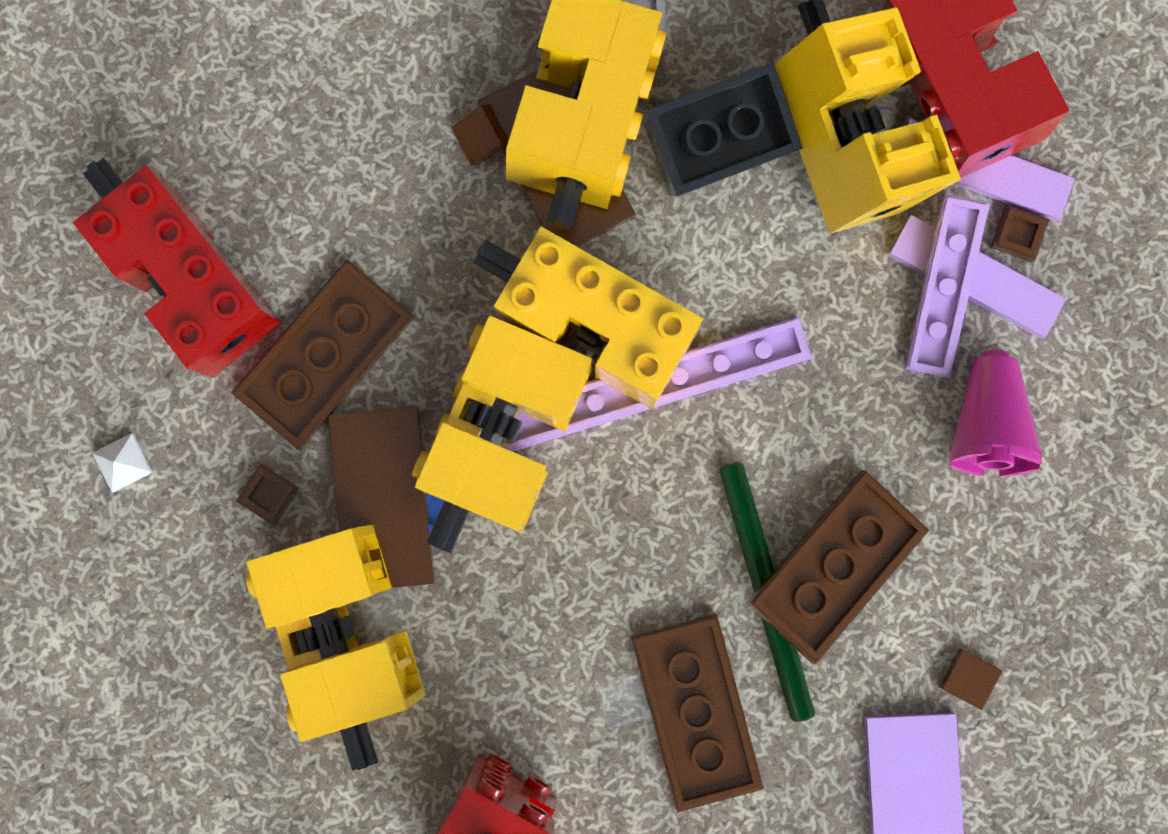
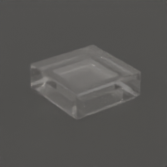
(386, 614)
(623, 700)

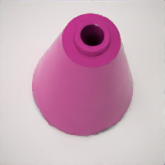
(995, 420)

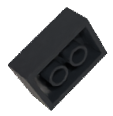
(721, 130)

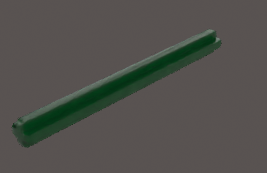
(759, 568)

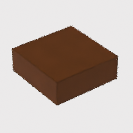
(480, 134)
(1019, 233)
(267, 494)
(970, 679)

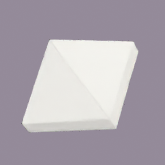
(122, 462)

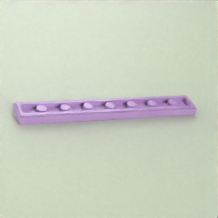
(697, 373)

